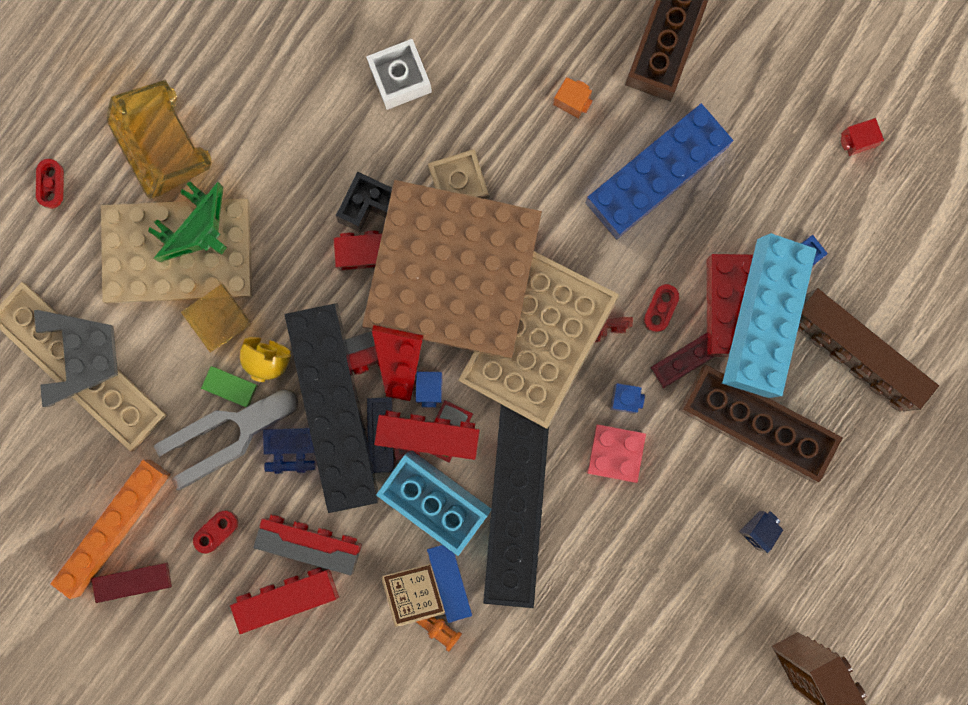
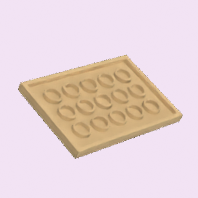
(129, 251)
(553, 338)

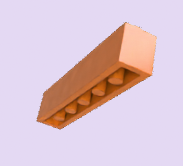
(110, 529)

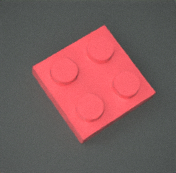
(616, 453)

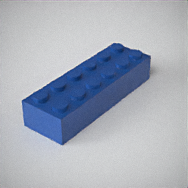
(659, 171)

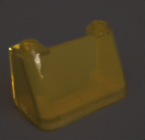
(155, 138)

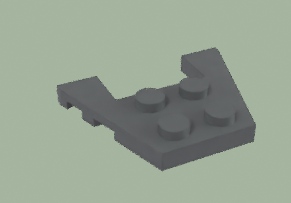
(87, 354)

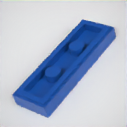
(449, 583)

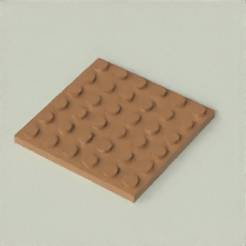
(453, 268)

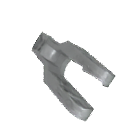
(250, 420)

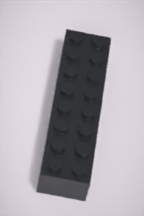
(332, 407)

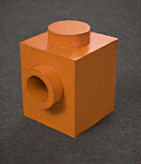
(573, 97)

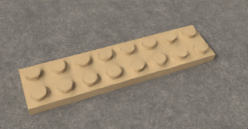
(113, 403)

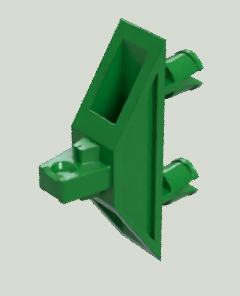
(198, 230)

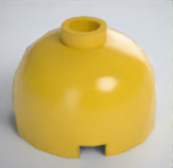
(263, 360)

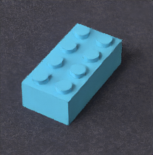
(434, 502)

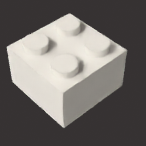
(399, 74)

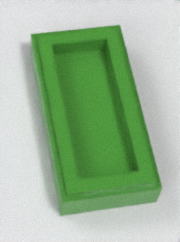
(229, 386)

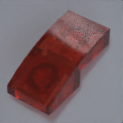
(617, 325)

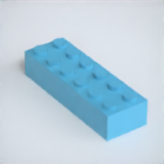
(769, 316)

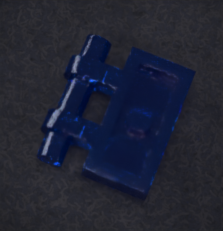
(288, 441)

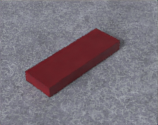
(682, 361)
(131, 582)

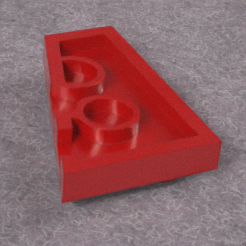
(398, 360)

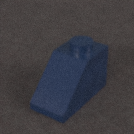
(762, 531)

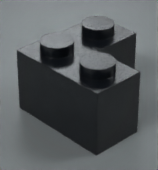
(362, 197)

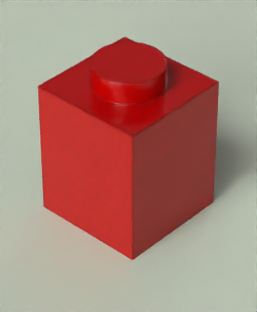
(861, 137)

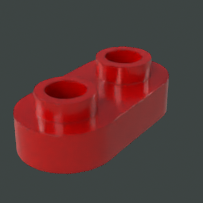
(49, 184)
(661, 309)
(215, 532)

